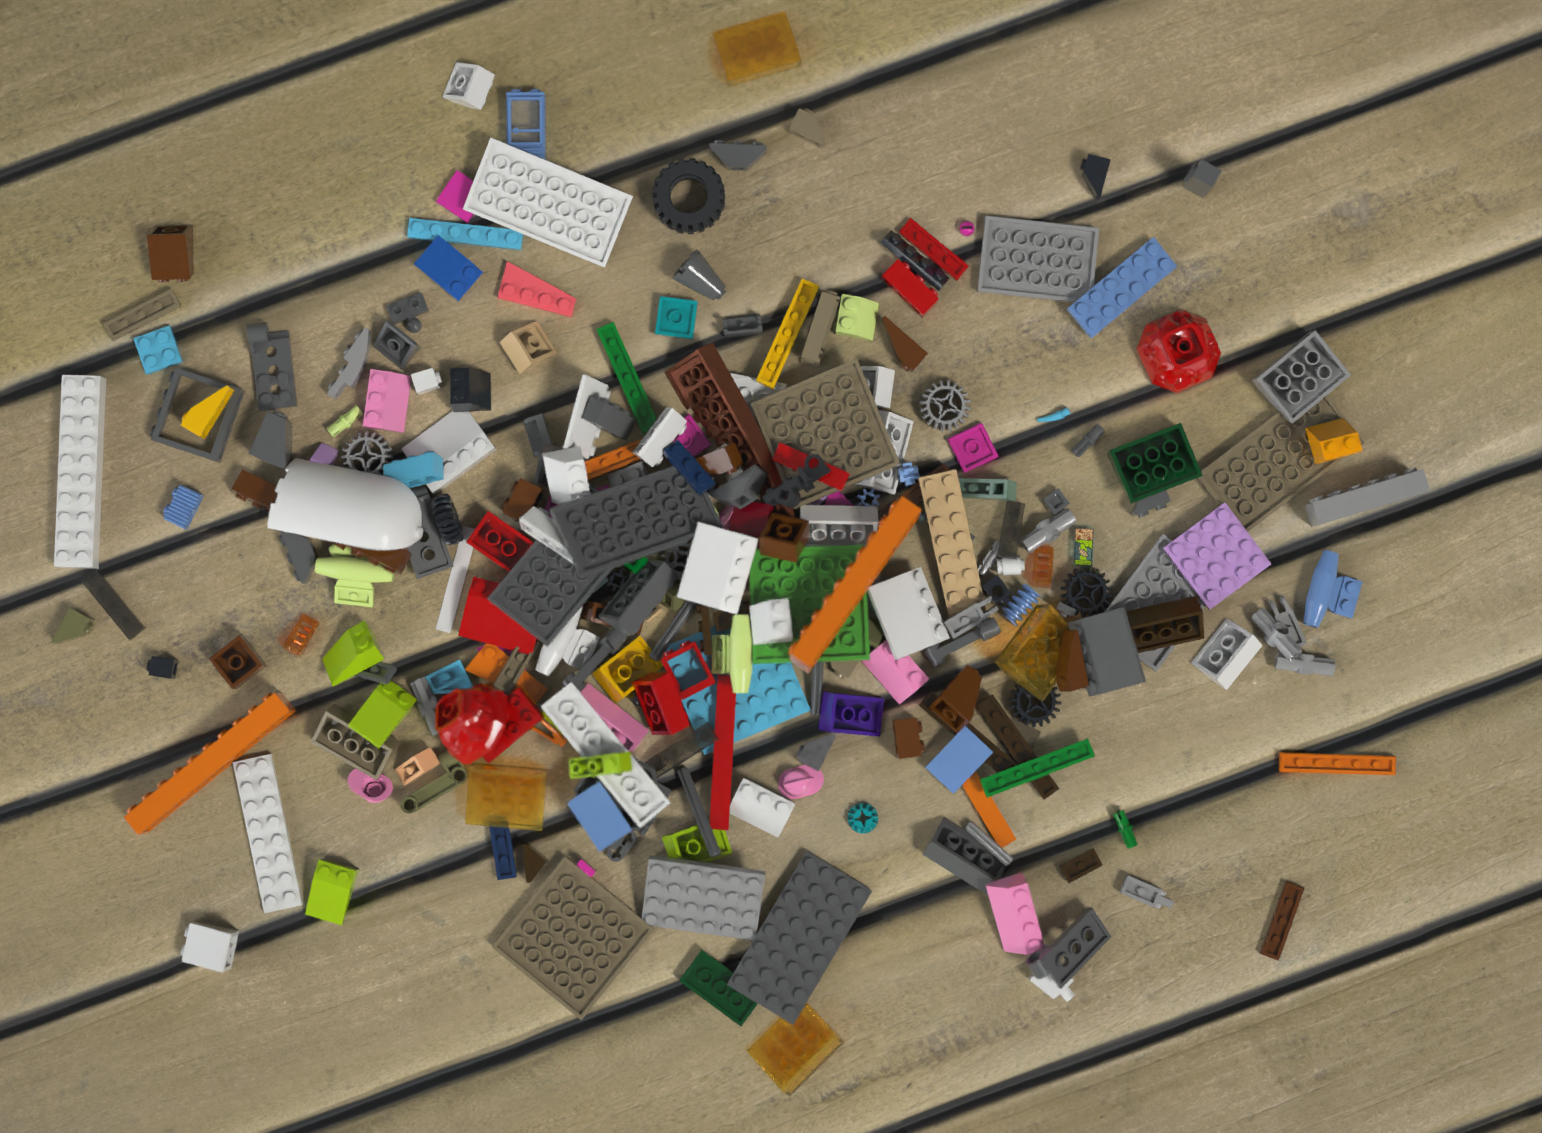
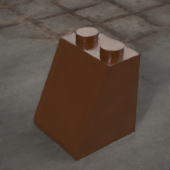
(171, 253)
(958, 699)

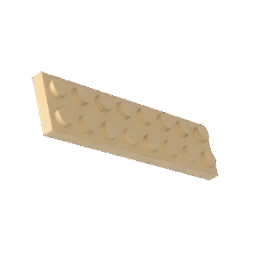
(951, 540)

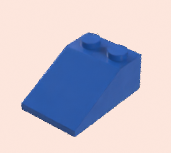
(448, 268)

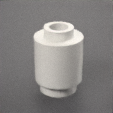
(1010, 566)

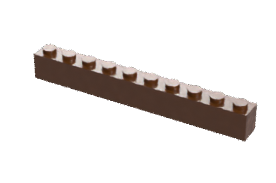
(263, 493)

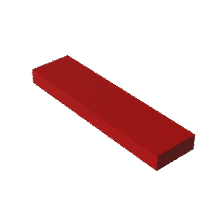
(933, 249)
(794, 459)

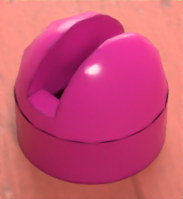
(966, 232)

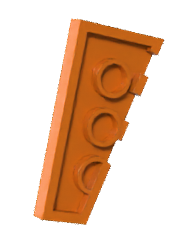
(491, 661)

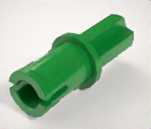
(1125, 829)

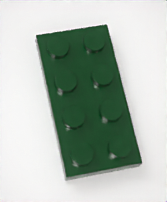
(709, 980)

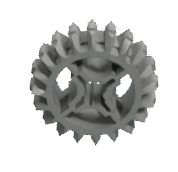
(953, 409)
(367, 448)

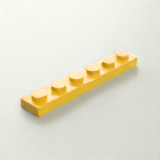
(787, 333)

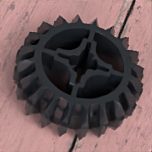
(447, 519)
(1081, 583)
(1024, 714)

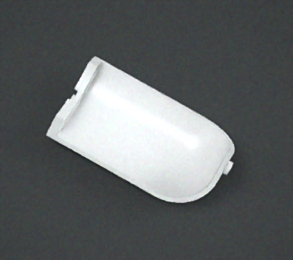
(346, 507)

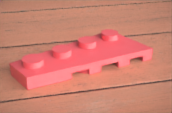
(528, 290)

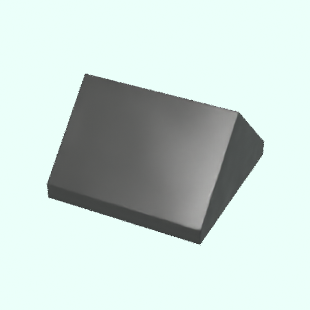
(396, 345)

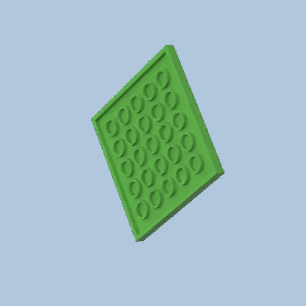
(806, 587)

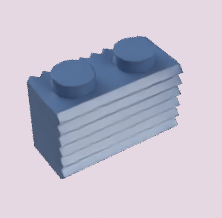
(183, 506)

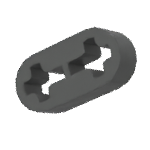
(624, 850)

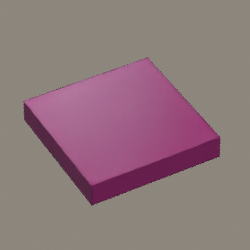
(455, 196)
(693, 438)
(972, 448)

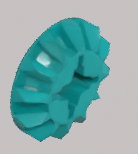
(870, 823)

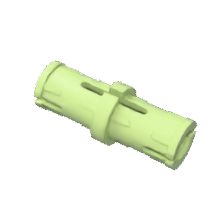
(345, 421)

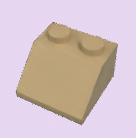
(528, 347)

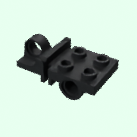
(793, 485)

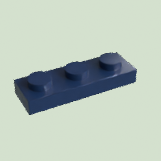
(688, 467)
(503, 853)

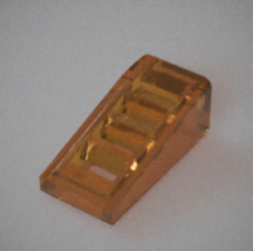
(1045, 583)
(295, 632)

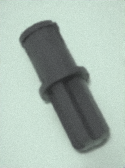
(1088, 440)

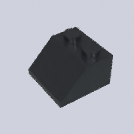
(470, 390)

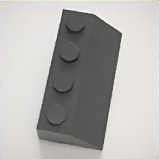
(638, 597)
(963, 855)

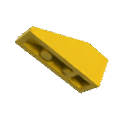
(204, 414)

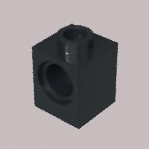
(996, 581)
(162, 667)

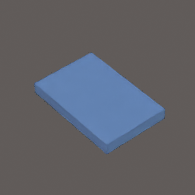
(959, 759)
(599, 816)

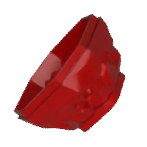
(1166, 362)
(471, 721)

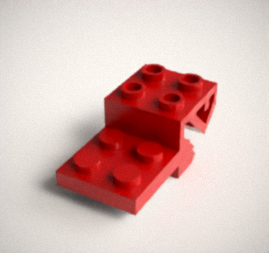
(520, 719)

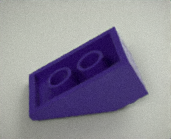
(851, 714)

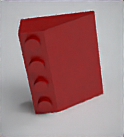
(490, 625)

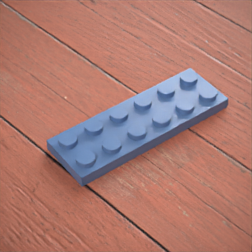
(1121, 287)

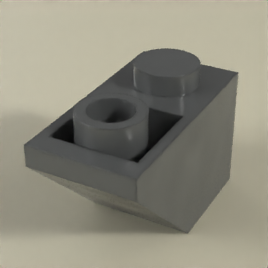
(1156, 501)

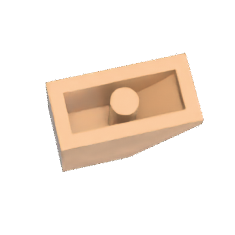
(417, 766)

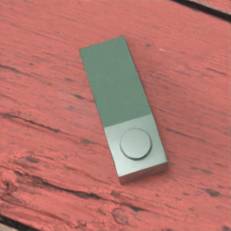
(988, 489)

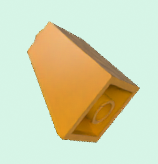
(1333, 440)

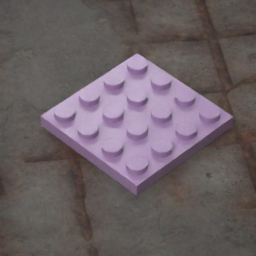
(1216, 556)

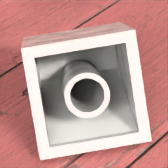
(209, 946)

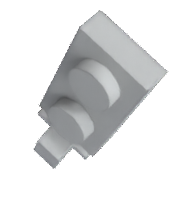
(1144, 893)

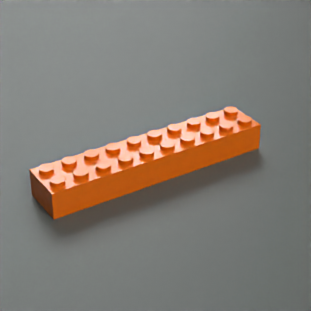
(854, 585)
(210, 763)

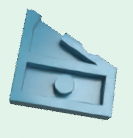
(449, 678)

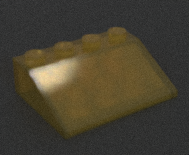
(757, 49)
(1034, 651)
(506, 796)
(795, 1051)

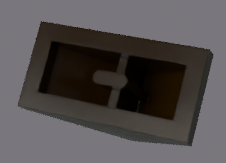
(533, 862)

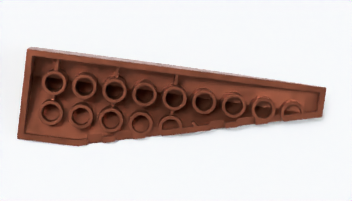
(710, 392)

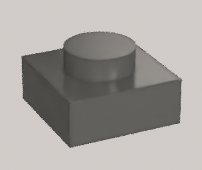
(1056, 501)
(1064, 610)

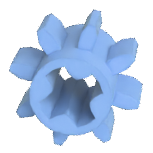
(908, 473)
(870, 495)

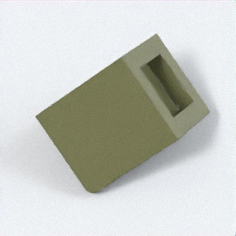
(670, 598)

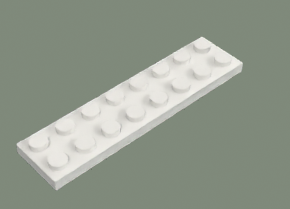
(592, 738)
(268, 833)

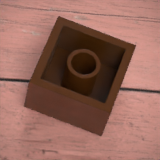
(522, 500)
(784, 537)
(237, 662)
(907, 738)

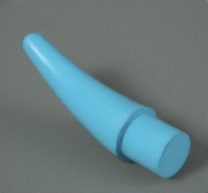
(1055, 416)

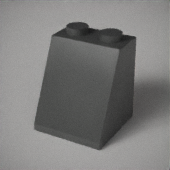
(274, 440)

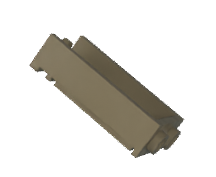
(820, 328)

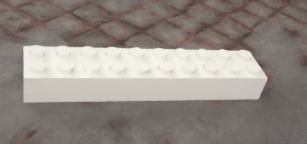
(80, 471)

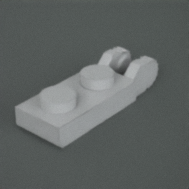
(969, 617)
(1289, 619)

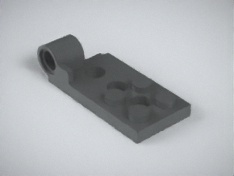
(260, 341)
(434, 541)
(1048, 958)

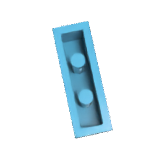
(416, 469)

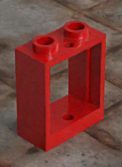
(670, 654)

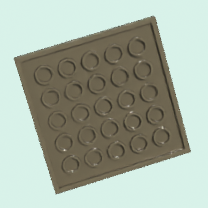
(832, 419)
(573, 938)

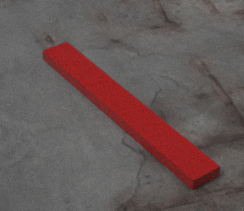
(723, 754)

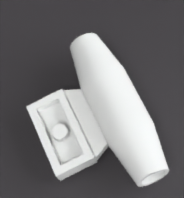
(571, 645)

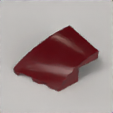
(750, 519)

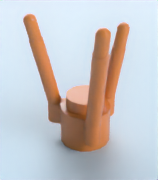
(557, 737)

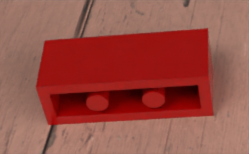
(910, 287)

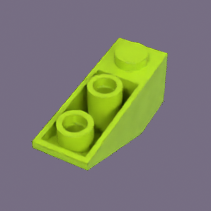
(600, 765)

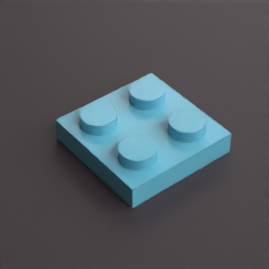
(158, 350)

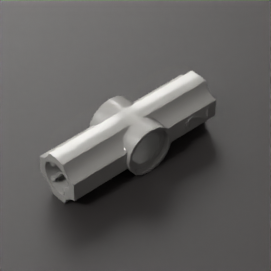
(1048, 530)
(1276, 634)
(1306, 664)
(426, 701)

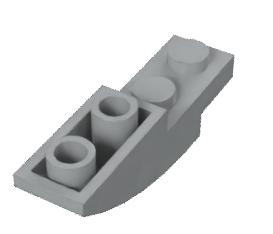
(357, 358)

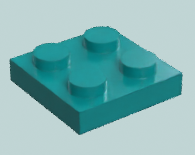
(676, 317)

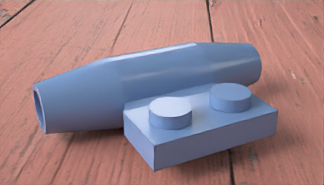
(1330, 591)

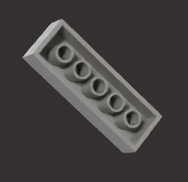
(1373, 495)

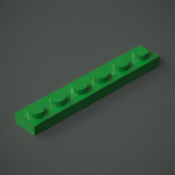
(627, 376)
(1037, 767)

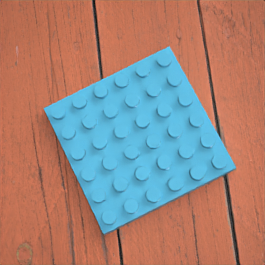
(771, 699)

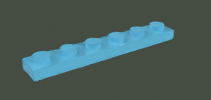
(465, 234)

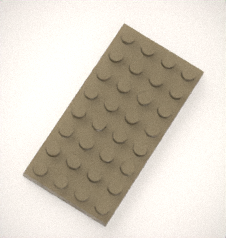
(1269, 465)

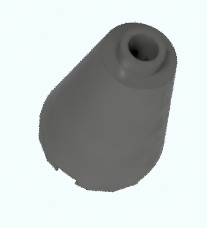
(700, 277)

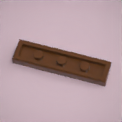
(1282, 920)

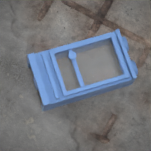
(527, 121)

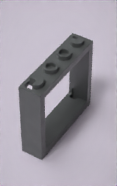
(226, 424)

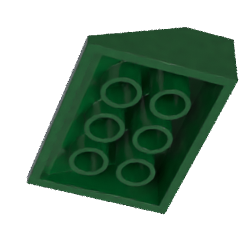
(1154, 463)

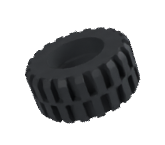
(683, 171)

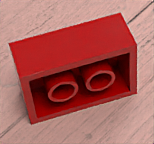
(499, 541)
(661, 703)

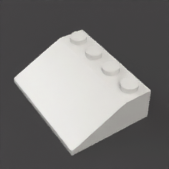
(581, 431)
(457, 441)
(717, 568)
(908, 613)

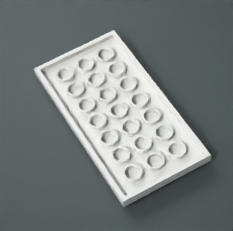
(547, 202)

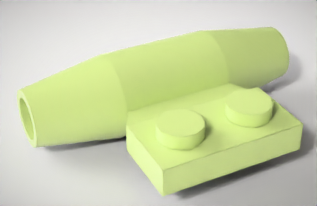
(354, 579)
(734, 654)

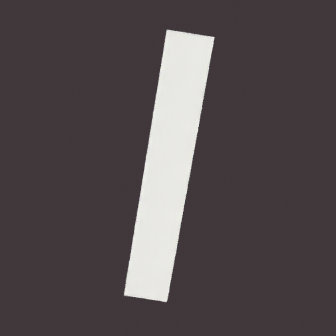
(455, 583)

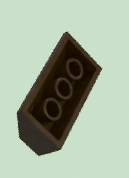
(1166, 624)

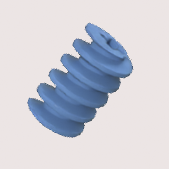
(1020, 605)

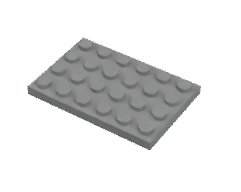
(1037, 259)
(1154, 583)
(703, 897)

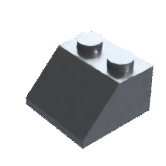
(815, 752)

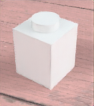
(426, 381)

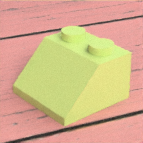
(857, 317)

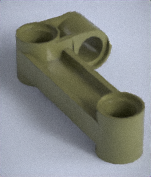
(439, 786)

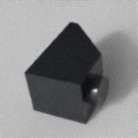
(1094, 173)

